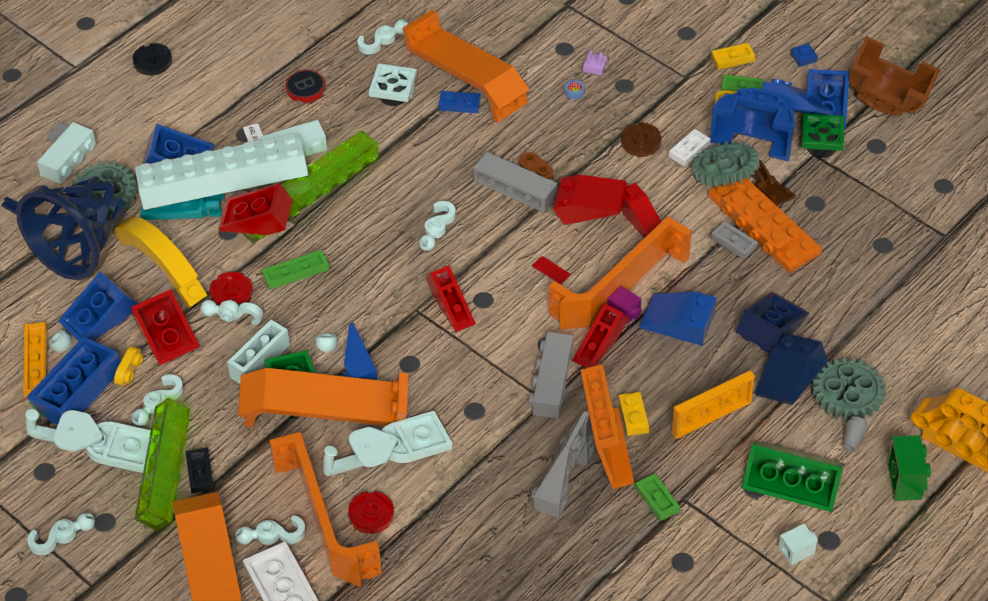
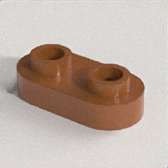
(534, 163)

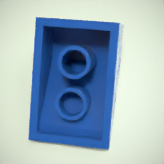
(830, 89)
(796, 98)
(172, 144)
(97, 309)
(680, 315)

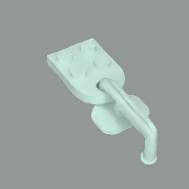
(104, 442)
(398, 442)

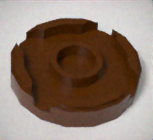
(641, 139)

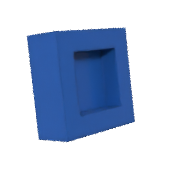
(804, 55)

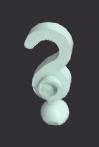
(384, 35)
(436, 226)
(230, 310)
(141, 416)
(61, 532)
(269, 532)

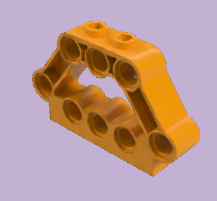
(942, 425)

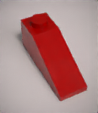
(639, 210)
(450, 298)
(601, 336)

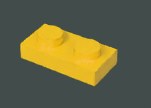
(733, 56)
(633, 413)

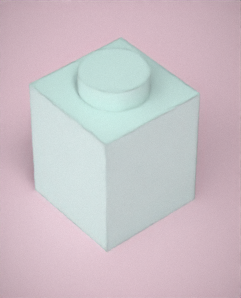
(797, 544)

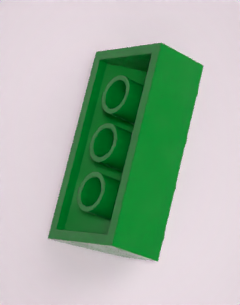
(793, 476)

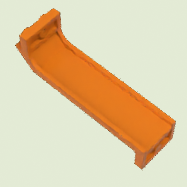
(467, 62)
(582, 309)
(322, 397)
(206, 548)
(345, 563)

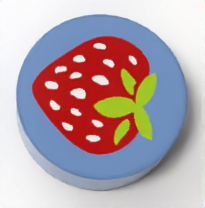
(574, 89)

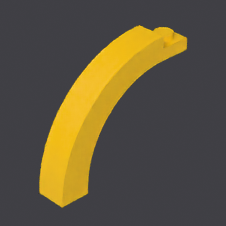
(165, 254)

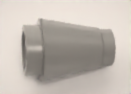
(854, 433)

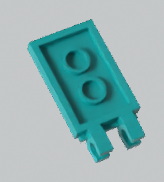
(186, 210)

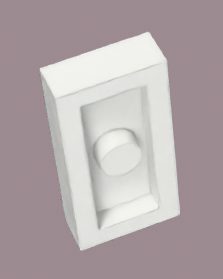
(689, 147)

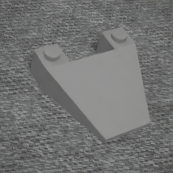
(575, 447)

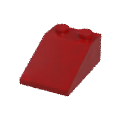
(588, 198)
(257, 211)
(164, 327)

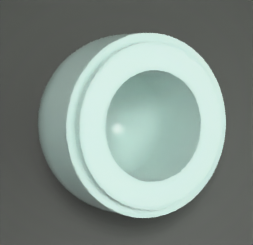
(60, 341)
(326, 341)

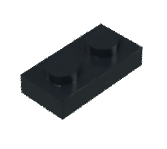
(199, 470)

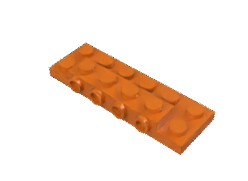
(765, 224)

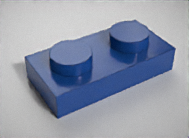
(459, 102)

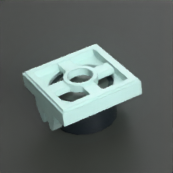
(393, 84)

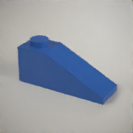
(357, 360)

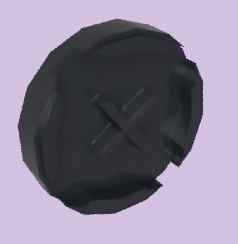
(152, 59)

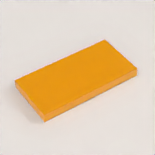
(712, 404)

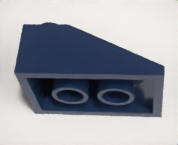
(769, 320)
(791, 368)

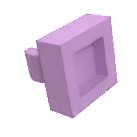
(595, 63)

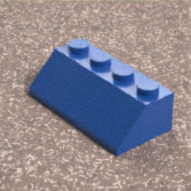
(75, 380)

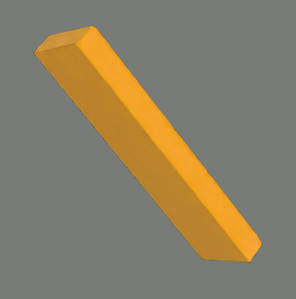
(34, 355)

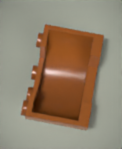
(888, 85)

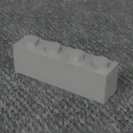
(515, 182)
(552, 375)

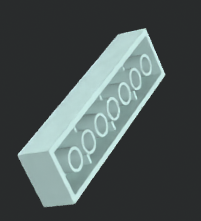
(221, 171)

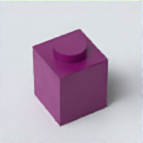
(626, 302)

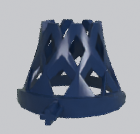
(94, 232)

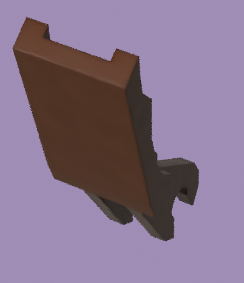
(771, 187)

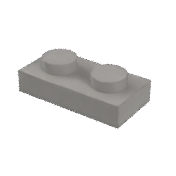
(734, 240)

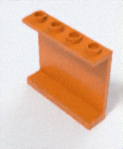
(607, 427)

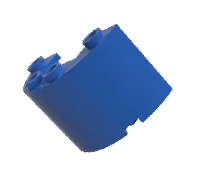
(756, 115)

